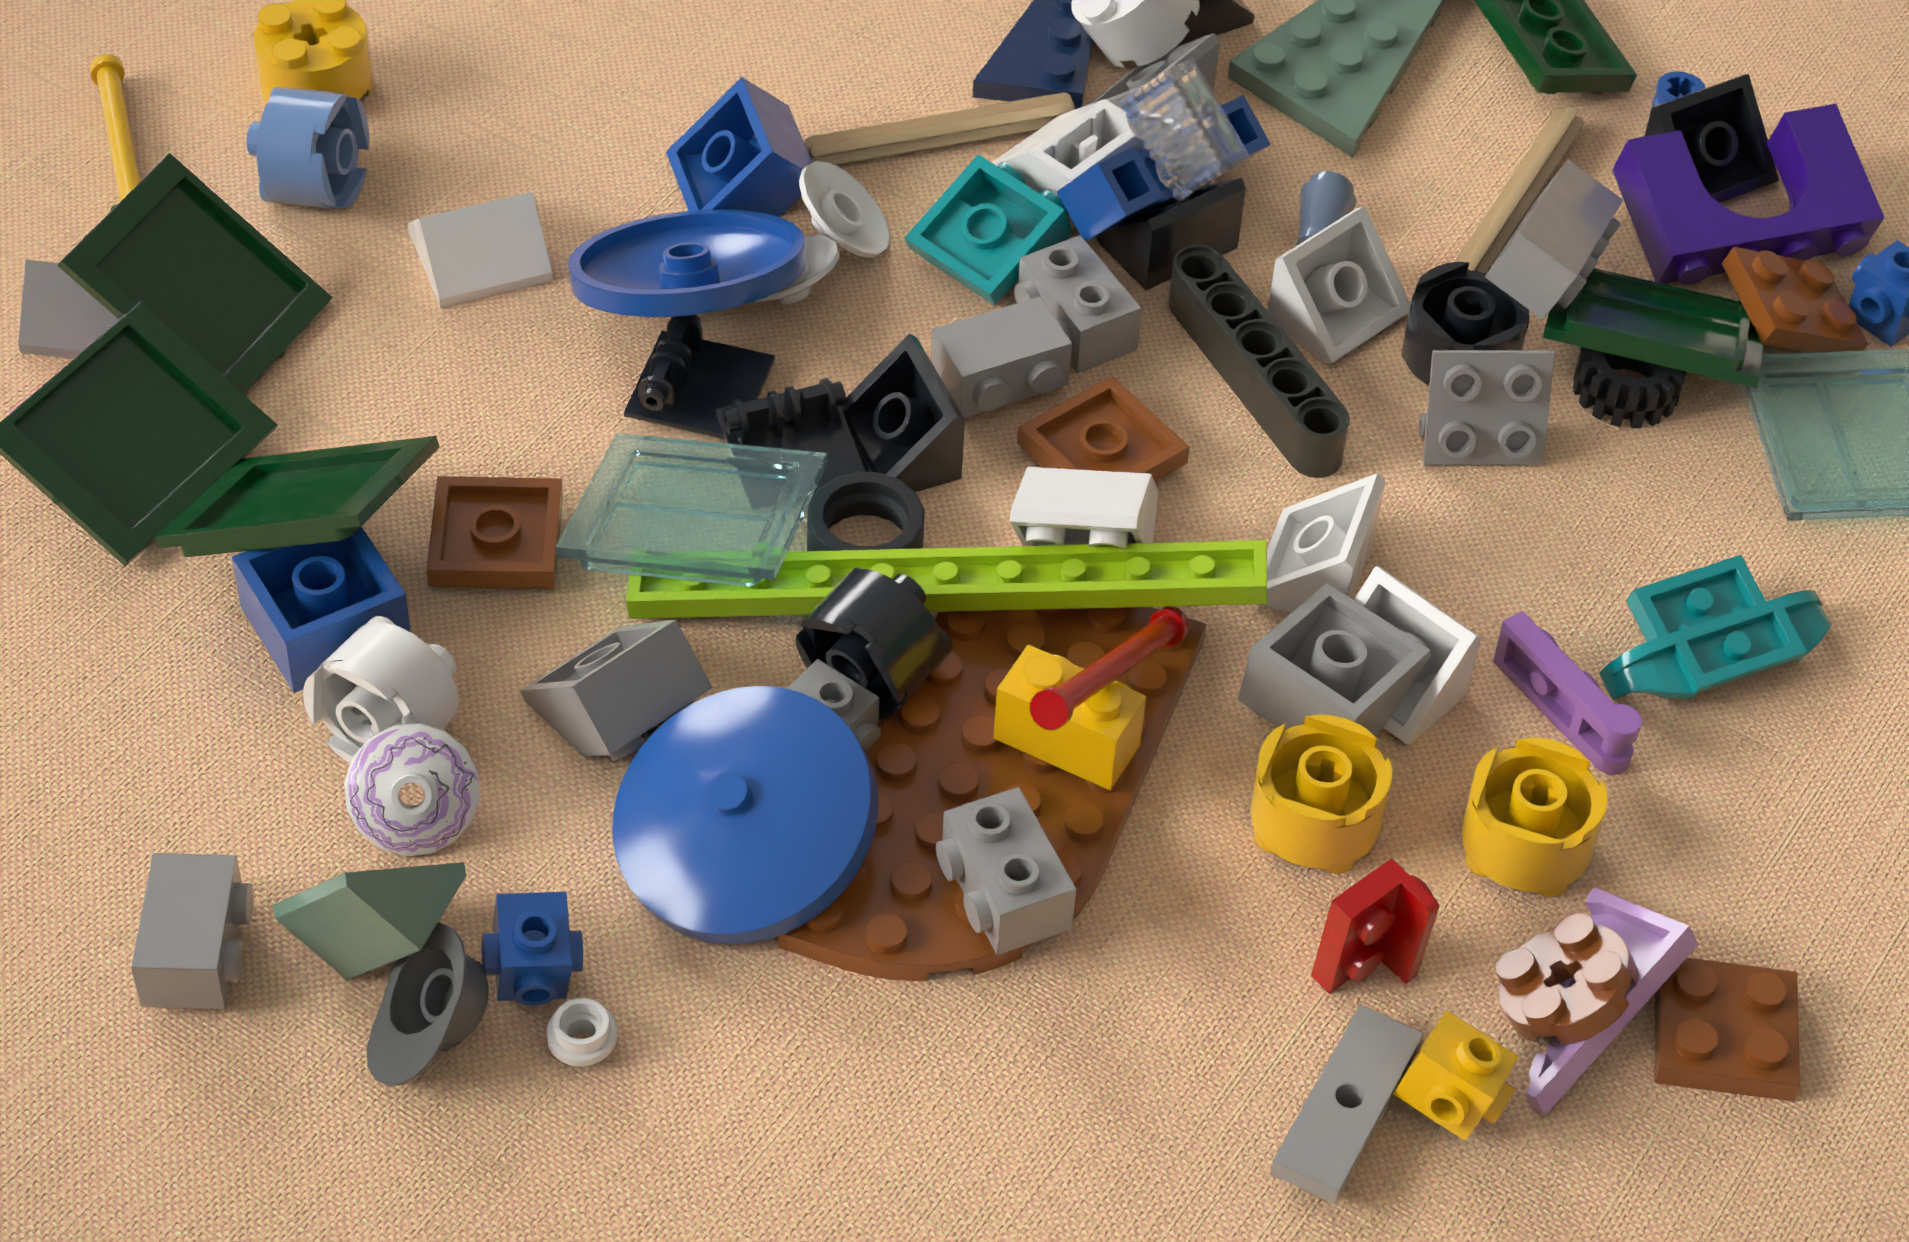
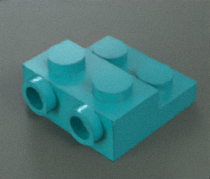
(986, 226)

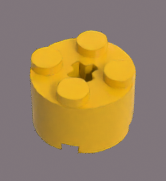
(312, 48)
(1320, 793)
(1533, 816)

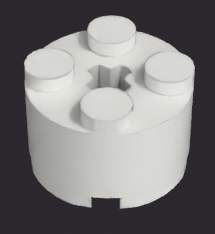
(1135, 28)
(381, 681)

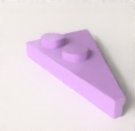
(1657, 948)

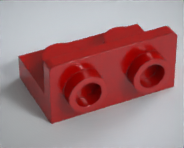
(1373, 922)

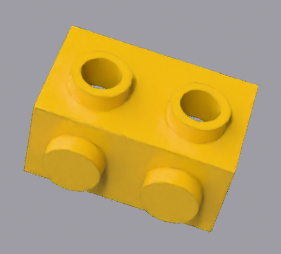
(1095, 740)

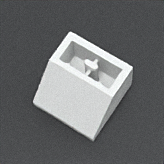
(1071, 146)
(1084, 507)

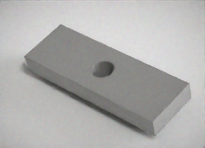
(1360, 1076)

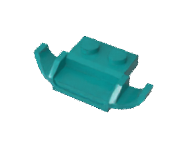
(1712, 631)

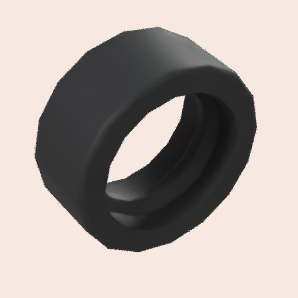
(865, 495)

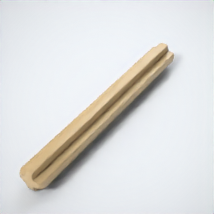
(937, 130)
(1521, 190)

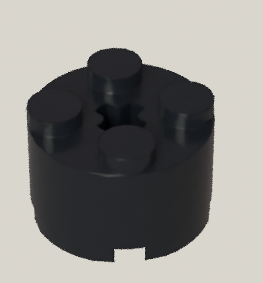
(1460, 312)
(876, 636)

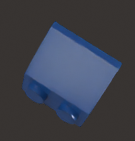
(741, 154)

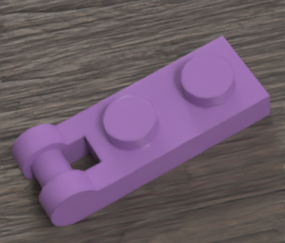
(1567, 695)

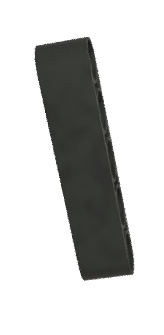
(1258, 361)

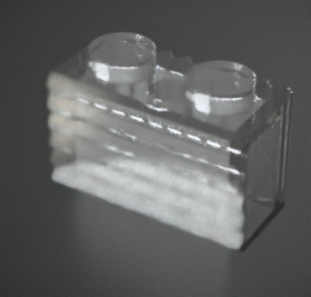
(1184, 129)

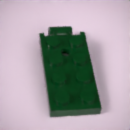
(1559, 45)

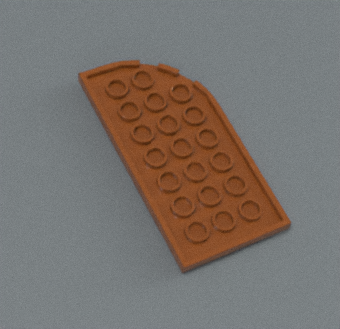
(941, 754)

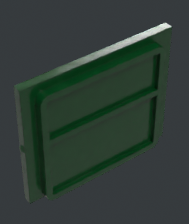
(197, 272)
(1660, 327)
(131, 433)
(295, 497)

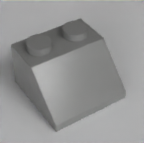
(1333, 662)
(619, 688)

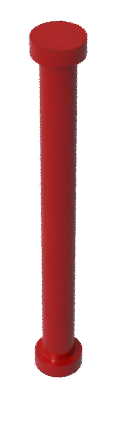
(1055, 705)

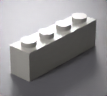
(1557, 242)

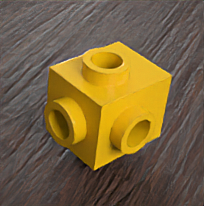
(1458, 1077)

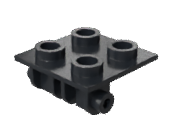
(694, 377)
(797, 421)

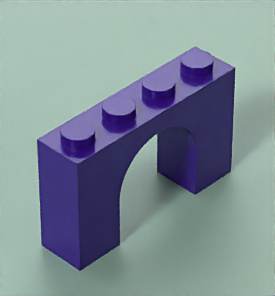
(1692, 233)

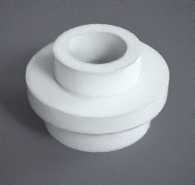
(577, 1017)

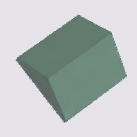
(371, 914)

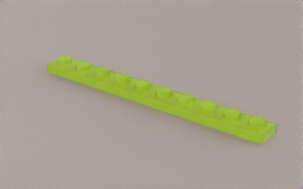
(986, 579)

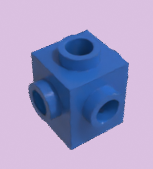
(1883, 293)
(532, 947)

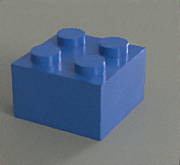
(315, 598)

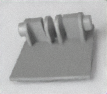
(1487, 407)

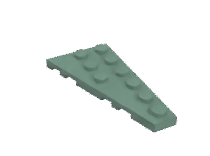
(1336, 63)

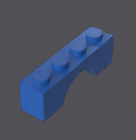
(1130, 184)

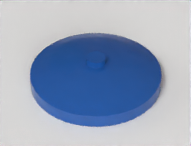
(687, 263)
(745, 815)

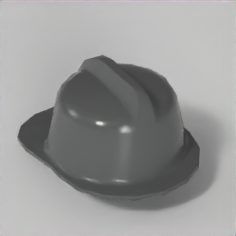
(427, 1009)

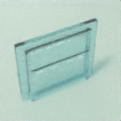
(1836, 432)
(692, 509)

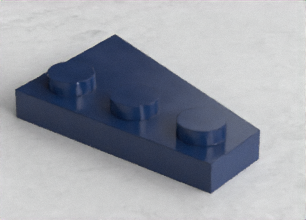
(1039, 57)

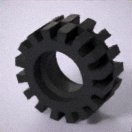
(1624, 395)

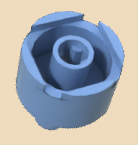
(309, 148)

